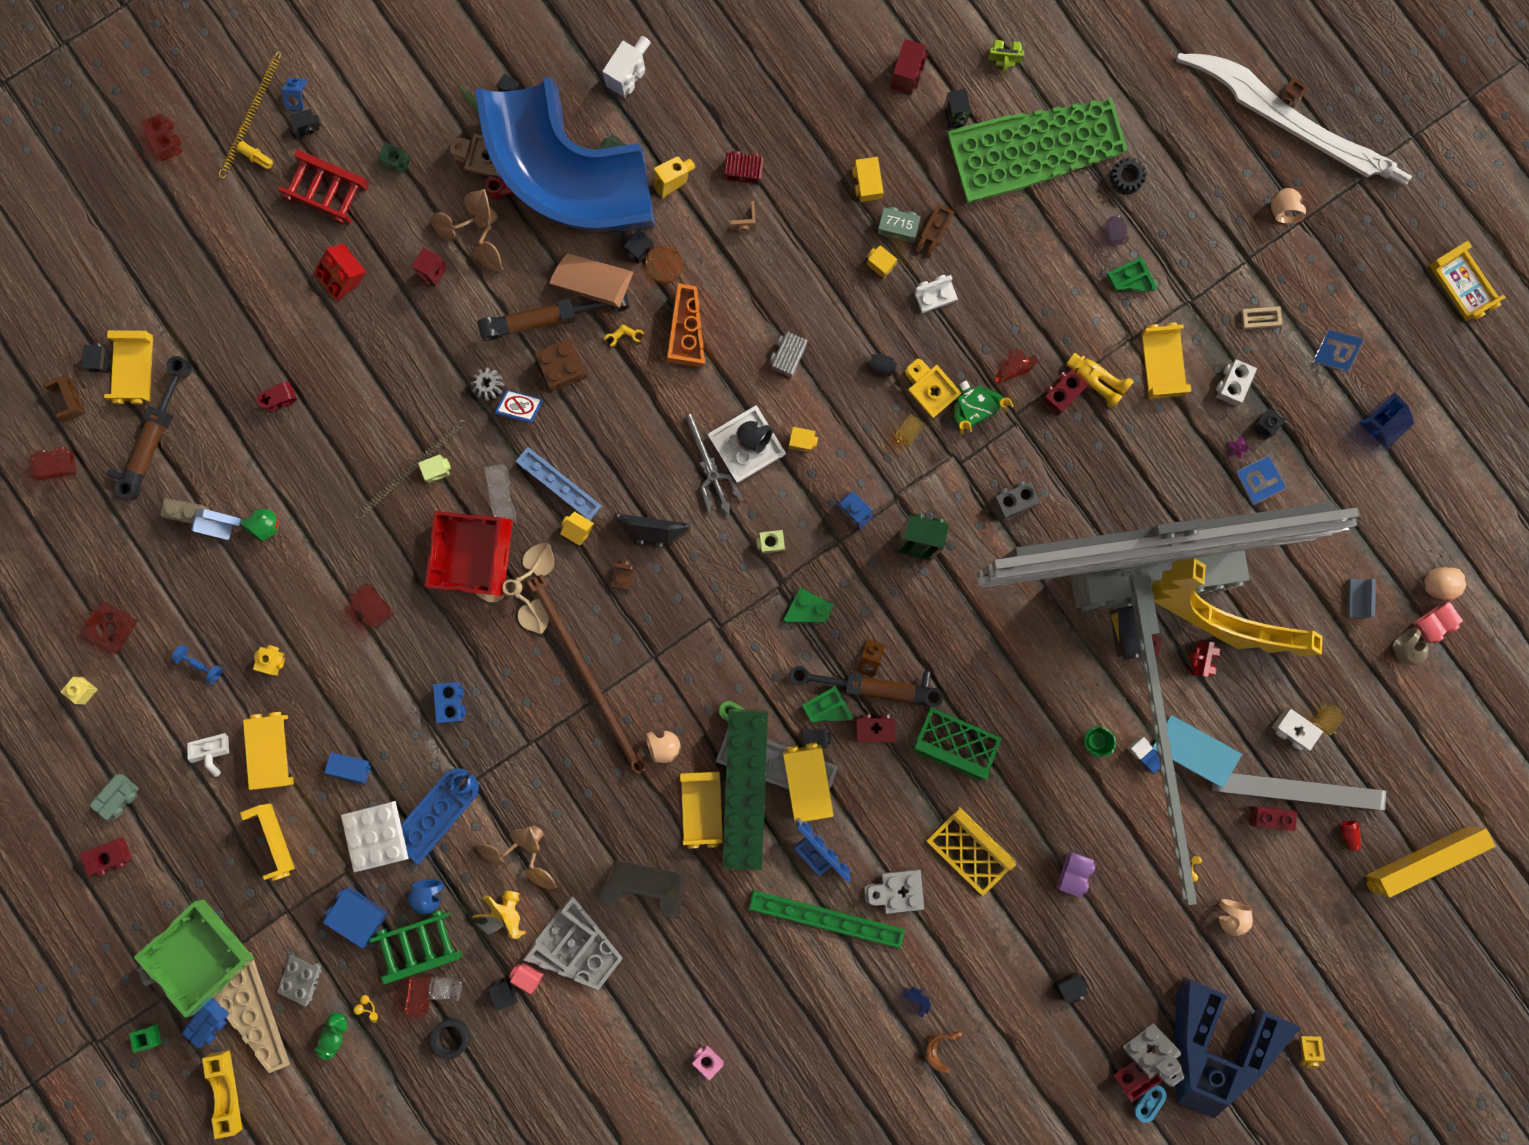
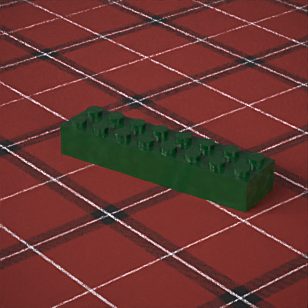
(745, 789)

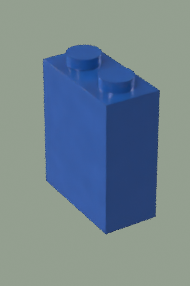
(355, 917)

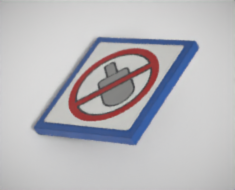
(519, 406)

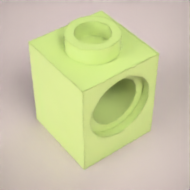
(435, 468)
(777, 535)

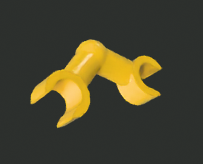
(623, 329)

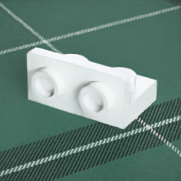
(935, 293)

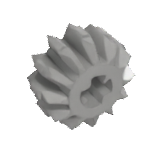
(480, 386)

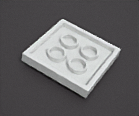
(738, 461)
(374, 836)

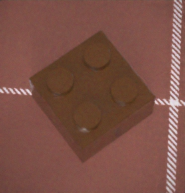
(561, 365)

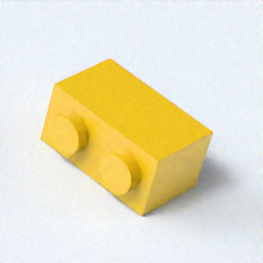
(868, 179)

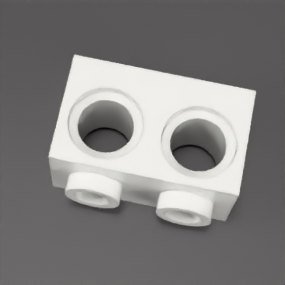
(1239, 385)

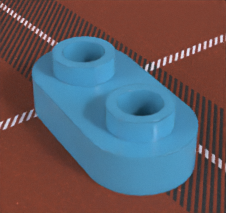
(1152, 1104)

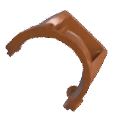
(931, 1053)

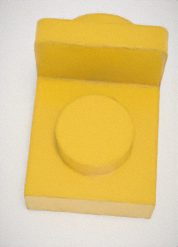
(1311, 1051)

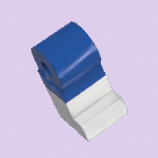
(1145, 754)

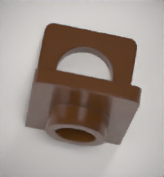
(871, 655)

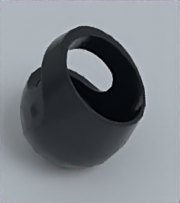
(749, 436)

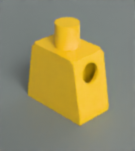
(671, 175)

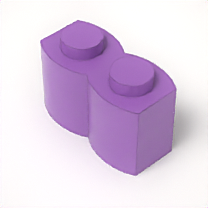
(1075, 874)

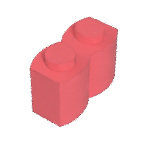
(1438, 622)
(525, 977)

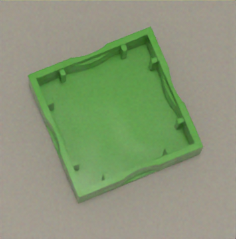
(194, 958)

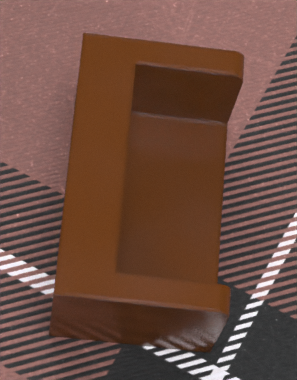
(65, 398)

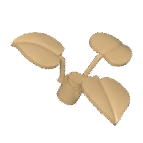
(533, 615)

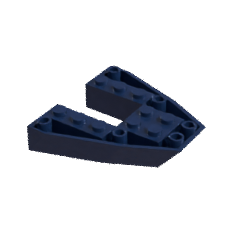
(1209, 1079)

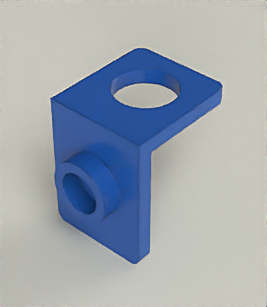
(293, 87)

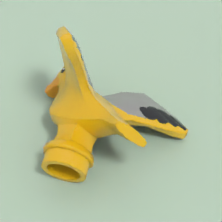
(501, 916)

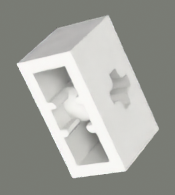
(1307, 732)

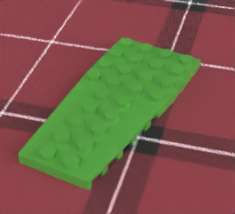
(1033, 147)

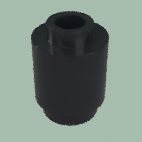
(882, 364)

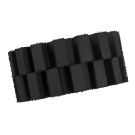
(1133, 166)

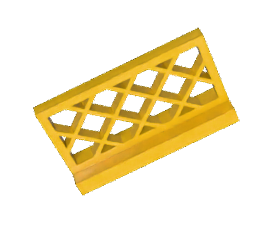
(983, 839)

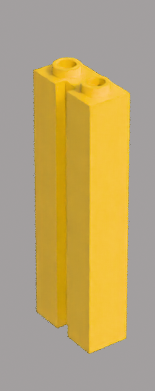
(1429, 861)

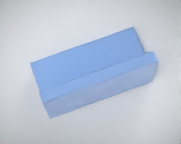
(214, 523)

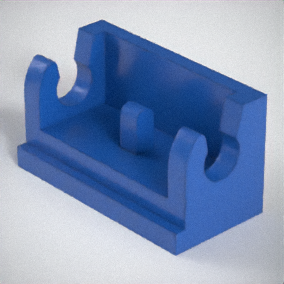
(347, 768)

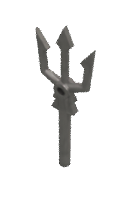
(711, 470)

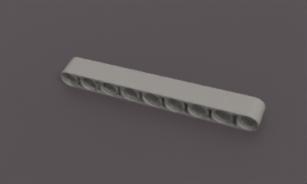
(1304, 791)

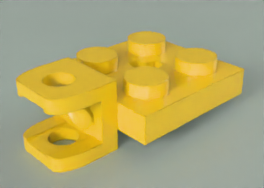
(927, 379)

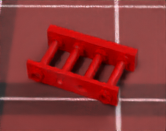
(322, 168)

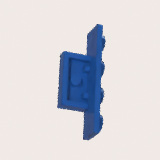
(816, 854)

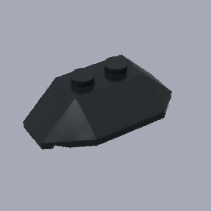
(650, 530)

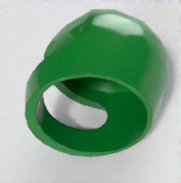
(262, 524)

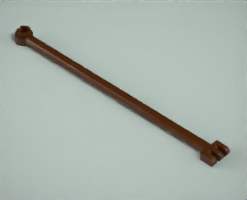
(537, 585)

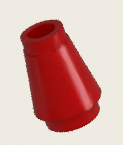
(1351, 834)

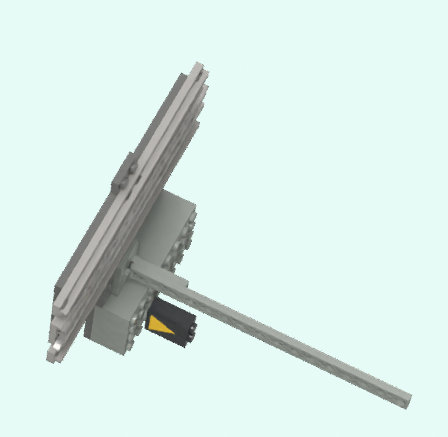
(1120, 574)

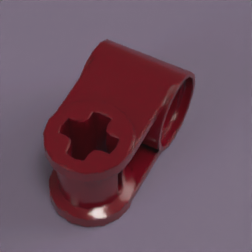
(279, 396)

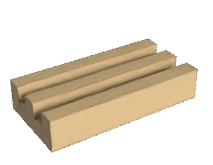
(1245, 319)

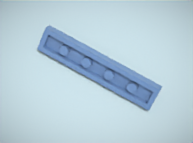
(559, 483)

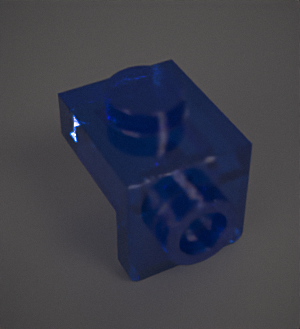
(916, 995)

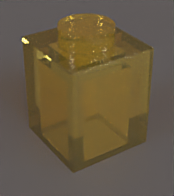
(909, 430)
(1328, 719)

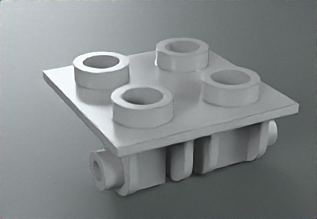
(299, 980)

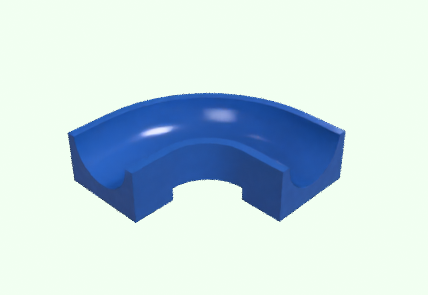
(555, 176)

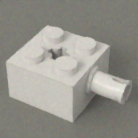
(626, 67)

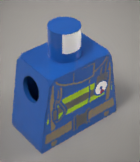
(855, 509)

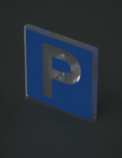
(1338, 350)
(1261, 479)

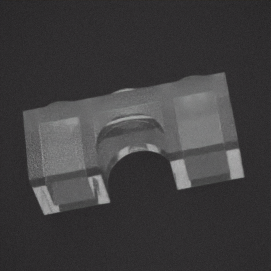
(499, 493)

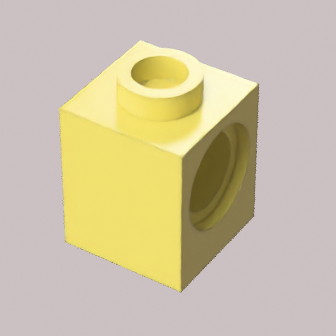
(79, 690)

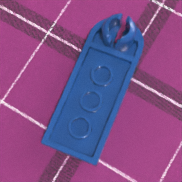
(438, 812)

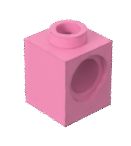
(710, 1070)

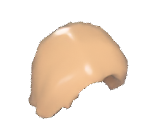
(1445, 583)

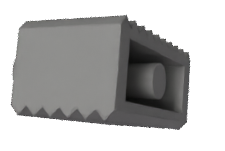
(789, 354)

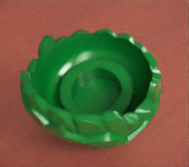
(1099, 741)

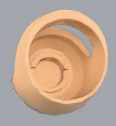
(1286, 200)
(665, 748)
(1240, 918)

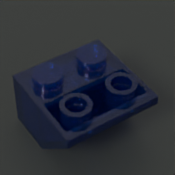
(1388, 420)

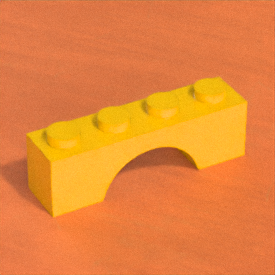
(220, 1074)

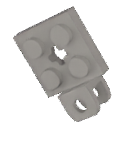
(888, 894)
(1160, 1062)

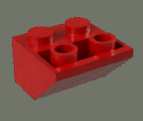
(339, 271)

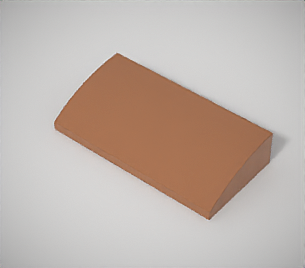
(591, 279)

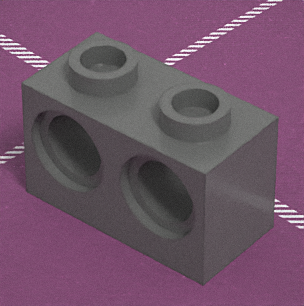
(1018, 503)

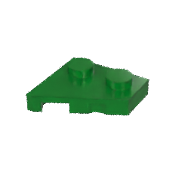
(1132, 277)
(808, 608)
(827, 707)

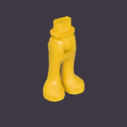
(1091, 372)

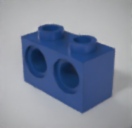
(442, 703)

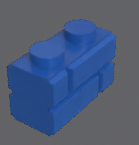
(206, 1023)

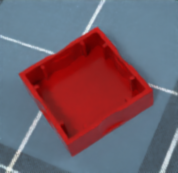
(469, 553)

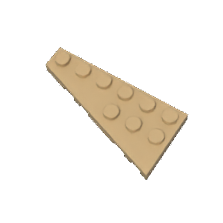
(253, 1018)

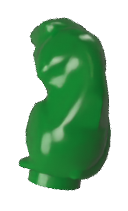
(331, 1035)

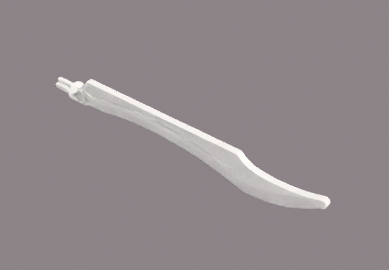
(1257, 97)

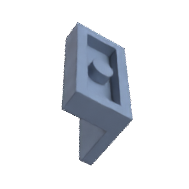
(1361, 598)

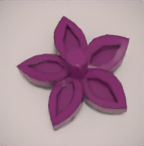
(1238, 447)

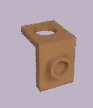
(744, 225)

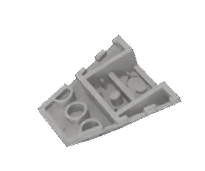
(574, 947)

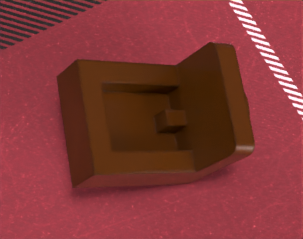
(1293, 92)

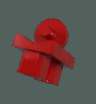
(1202, 659)

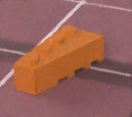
(685, 335)

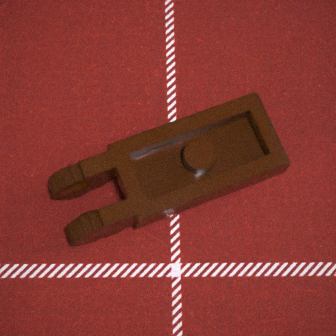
(935, 228)

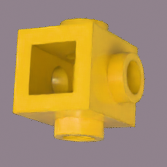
(268, 660)

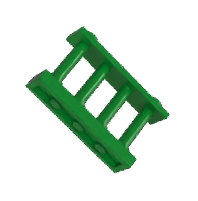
(430, 959)

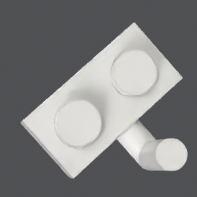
(207, 749)

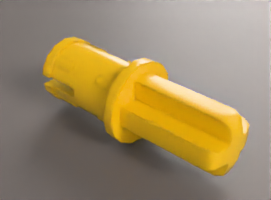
(254, 155)

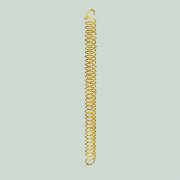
(250, 113)

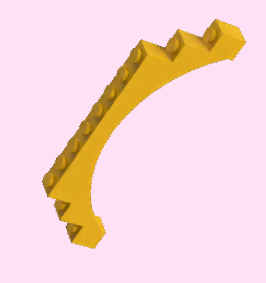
(1178, 595)

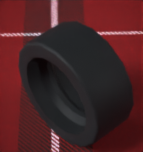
(434, 1039)

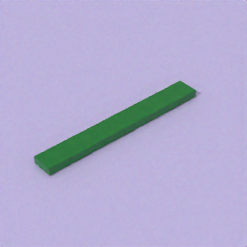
(826, 919)

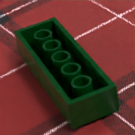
(922, 537)

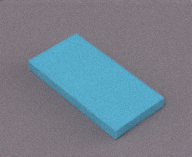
(1200, 752)

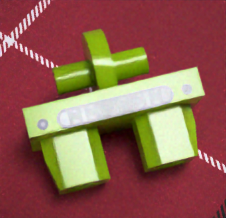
(1006, 57)

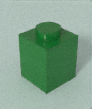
(145, 1038)

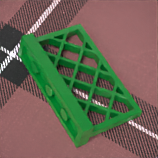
(955, 761)

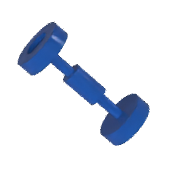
(180, 655)

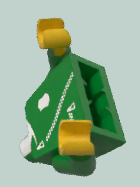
(977, 405)

